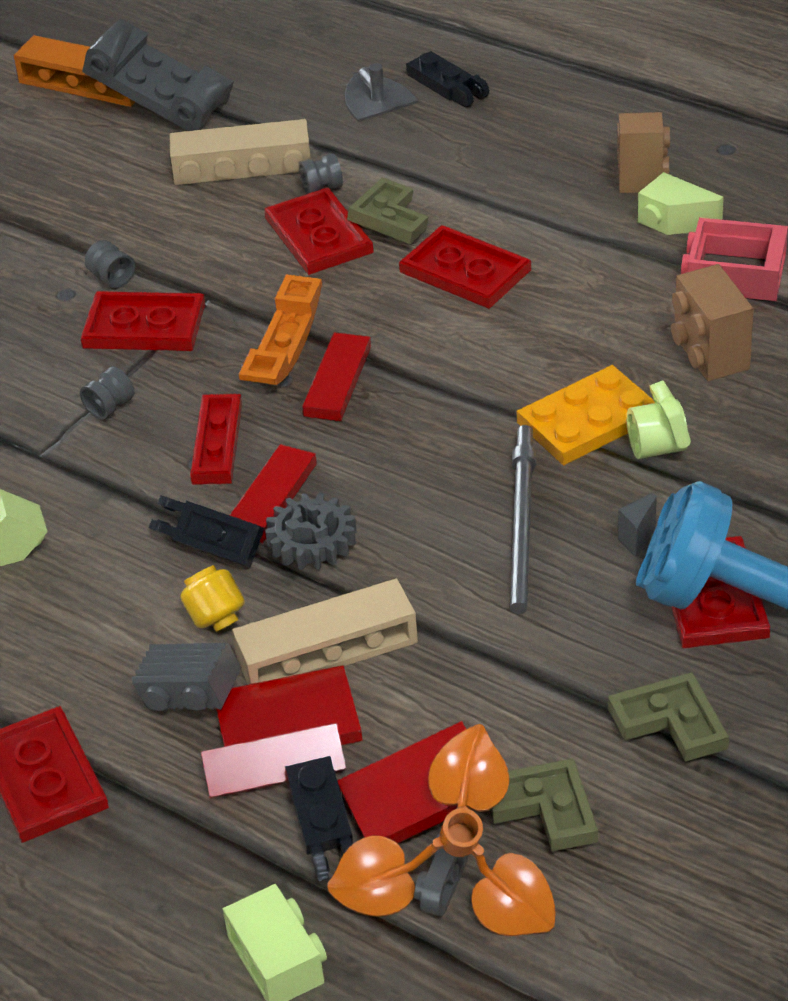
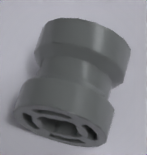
(319, 173)
(109, 264)
(110, 390)

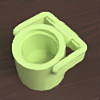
(658, 426)

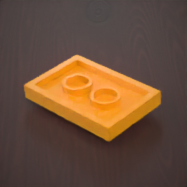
(583, 414)

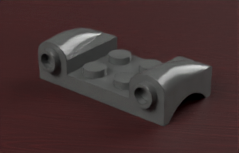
(154, 79)

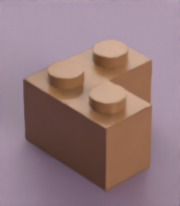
(641, 150)

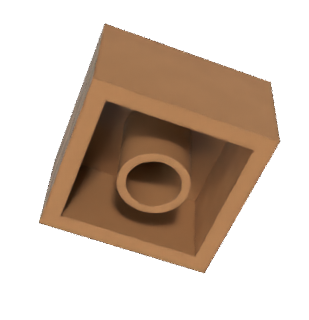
(712, 322)

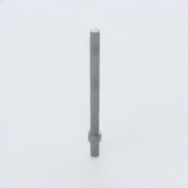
(523, 463)

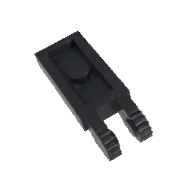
(447, 79)
(211, 531)
(319, 810)

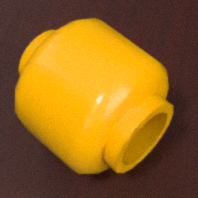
(212, 598)

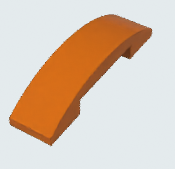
(286, 333)

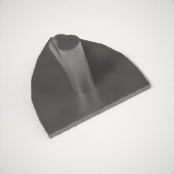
(372, 94)

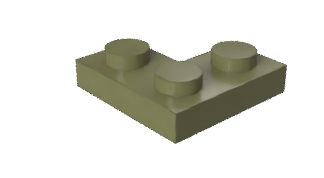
(384, 211)
(675, 706)
(554, 794)

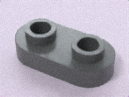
(439, 883)

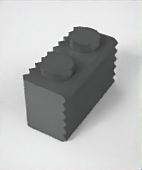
(186, 676)

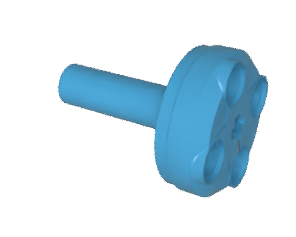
(693, 546)

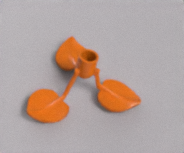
(514, 893)

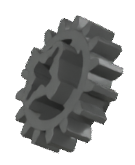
(311, 531)

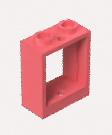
(740, 240)

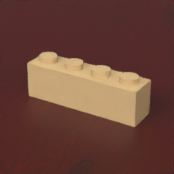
(238, 151)
(327, 633)

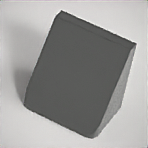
(637, 523)

